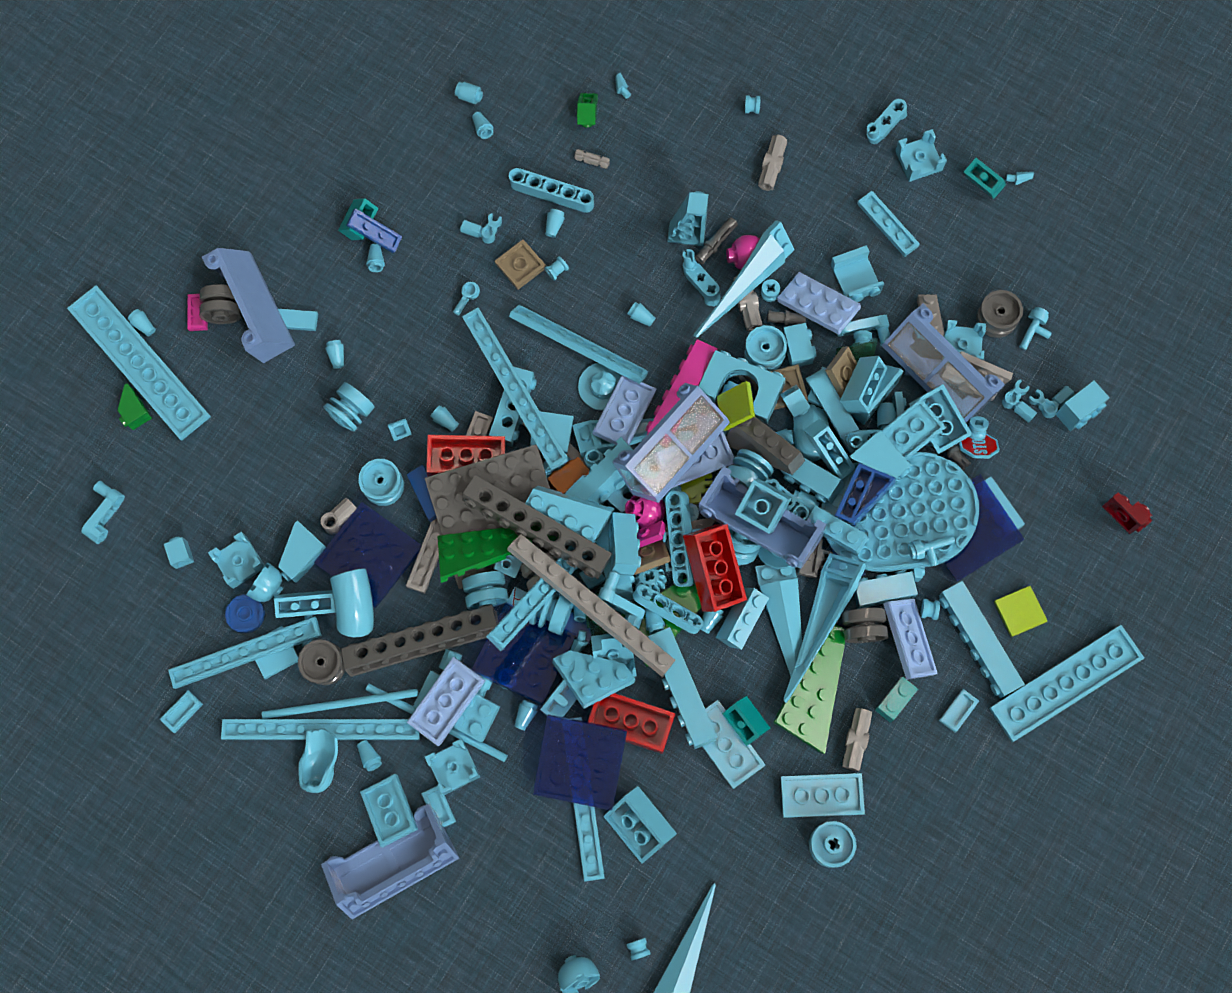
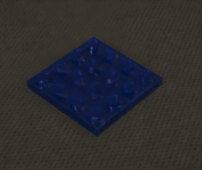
(992, 536)
(373, 545)
(525, 661)
(580, 762)

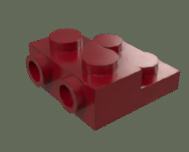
(1129, 517)

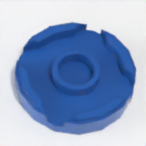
(244, 614)

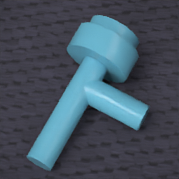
(1038, 316)
(917, 549)

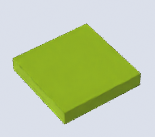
(737, 404)
(1020, 611)

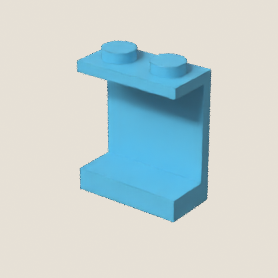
(856, 274)

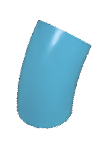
(353, 603)

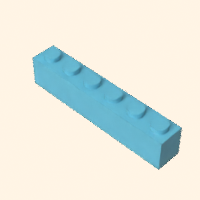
(981, 640)
(684, 693)

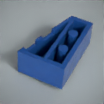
(863, 493)

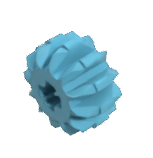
(652, 578)

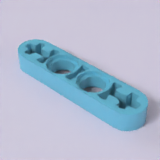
(669, 607)

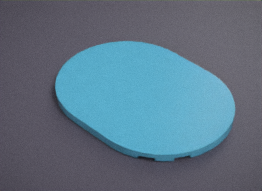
(924, 505)

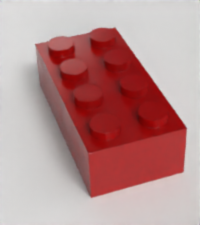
(455, 451)
(714, 567)
(645, 724)

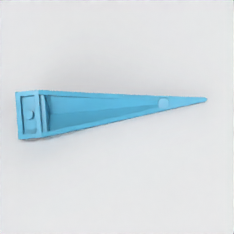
(765, 259)
(588, 441)
(835, 589)
(783, 608)
(681, 969)

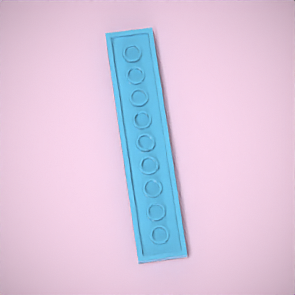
(139, 363)

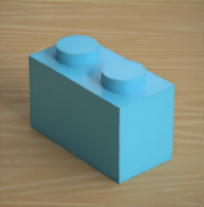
(799, 345)

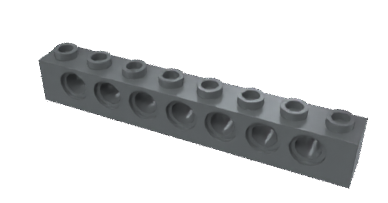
(548, 527)
(412, 649)

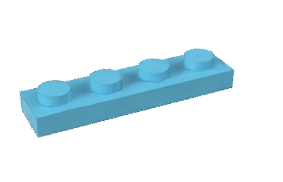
(888, 223)

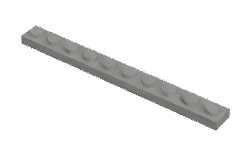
(429, 554)
(591, 605)

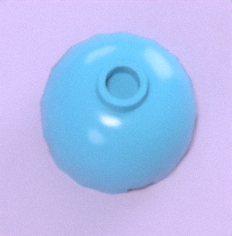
(266, 584)
(577, 973)

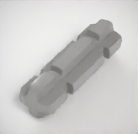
(591, 158)

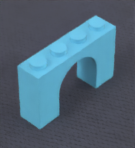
(724, 367)

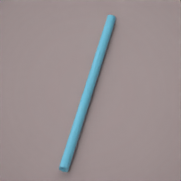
(339, 703)
(454, 732)

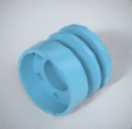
(349, 406)
(749, 467)
(556, 612)

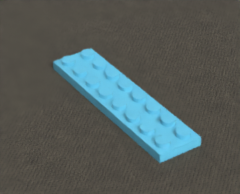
(1066, 683)

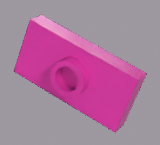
(194, 322)
(651, 533)

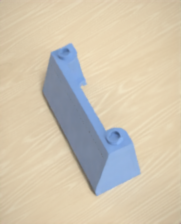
(267, 329)
(792, 538)
(385, 871)

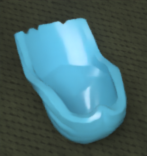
(800, 439)
(318, 761)

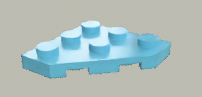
(592, 677)

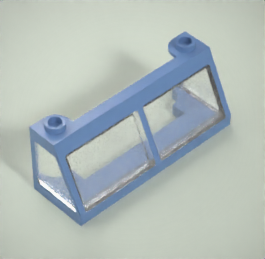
(936, 362)
(671, 445)

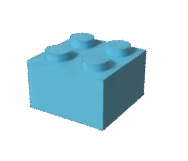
(1083, 406)
(763, 505)

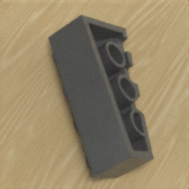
(767, 443)

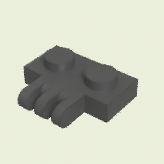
(814, 562)

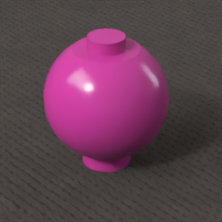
(741, 250)
(645, 510)

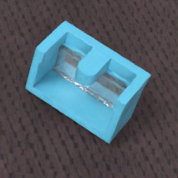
(559, 701)

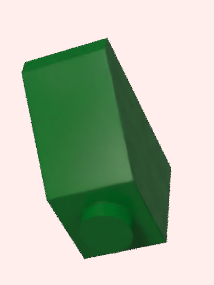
(587, 109)
(132, 409)

